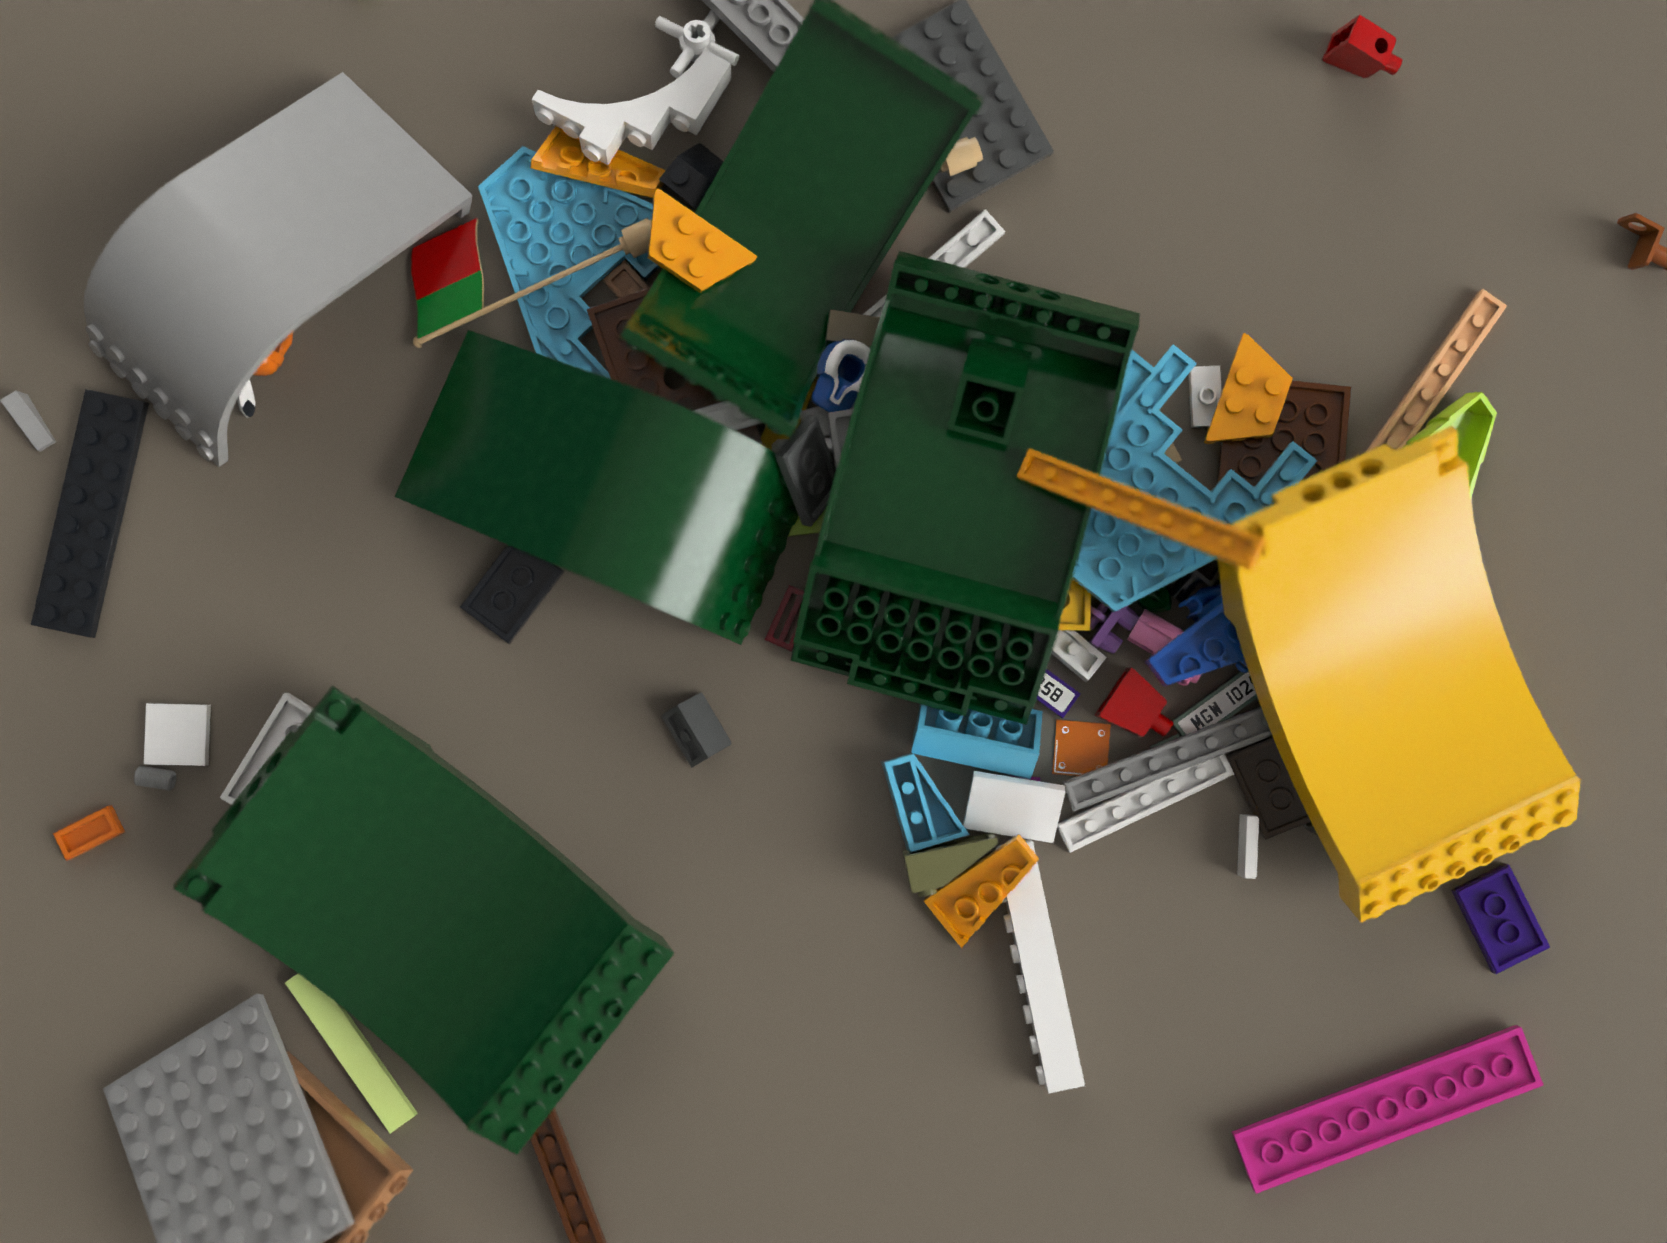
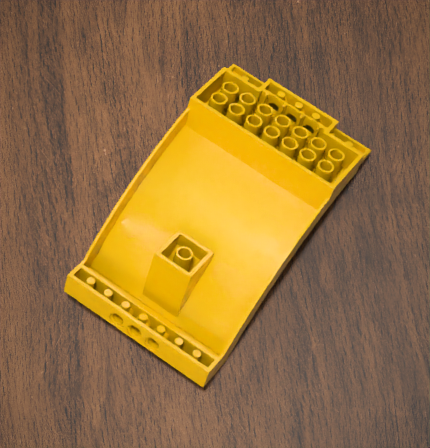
(1394, 676)

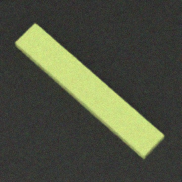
(354, 1054)

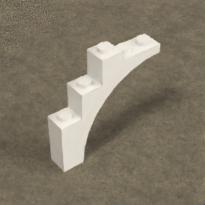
(642, 120)

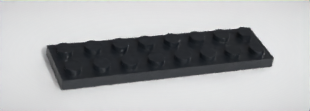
(90, 513)

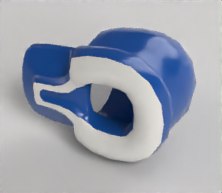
(840, 374)

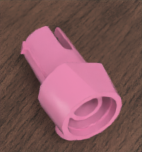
(1154, 633)

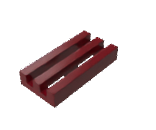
(780, 641)

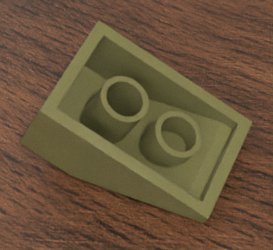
(943, 862)

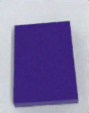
(1500, 918)

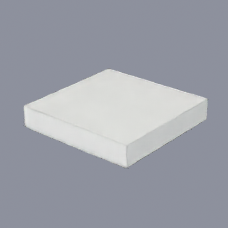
(177, 734)

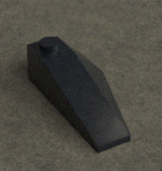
(691, 176)

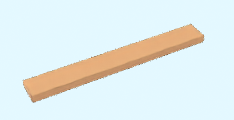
(1440, 371)

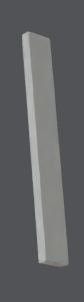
(1167, 758)

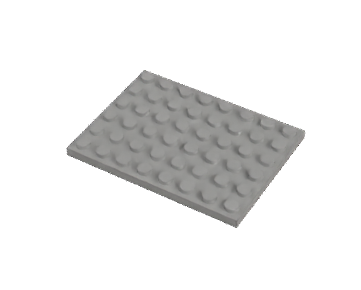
(227, 1139)

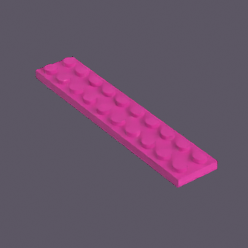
(1387, 1108)

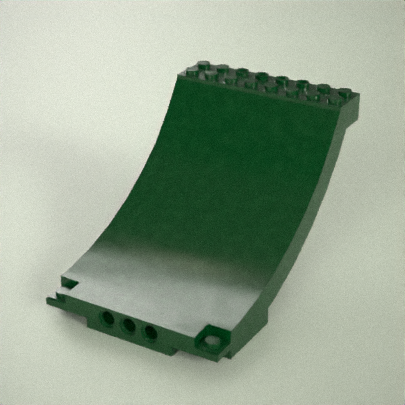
(932, 554)
(427, 915)

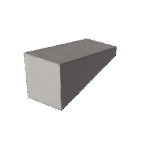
(28, 419)

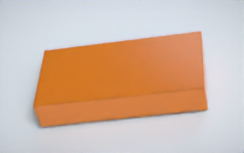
(89, 832)

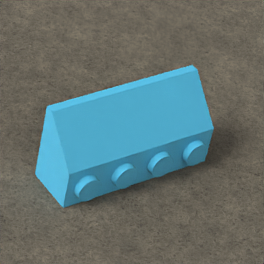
(979, 740)

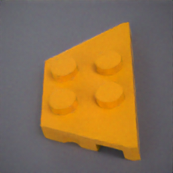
(692, 246)
(1250, 396)

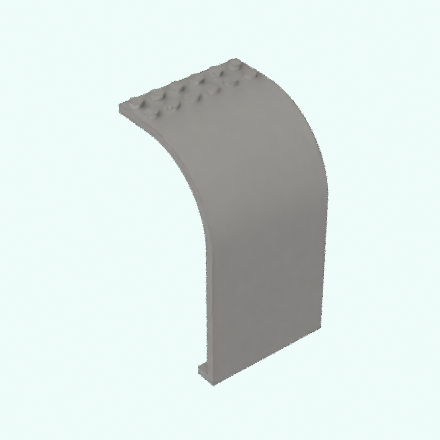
(255, 248)

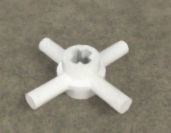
(693, 40)

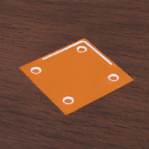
(1080, 747)

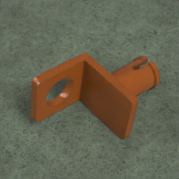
(1648, 246)

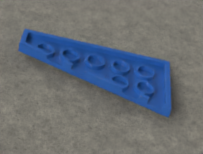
(1197, 650)

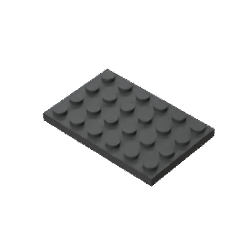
(1004, 122)

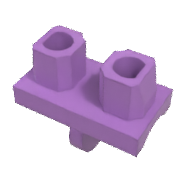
(1103, 637)

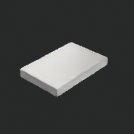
(1013, 806)

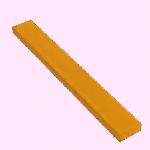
(1142, 509)

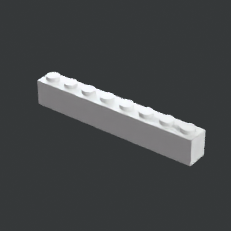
(1042, 984)

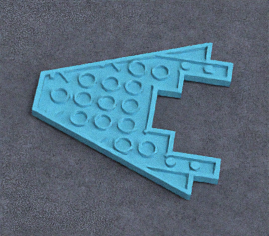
(547, 227)
(1127, 562)

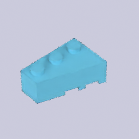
(919, 806)

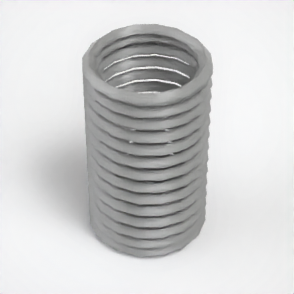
(161, 782)

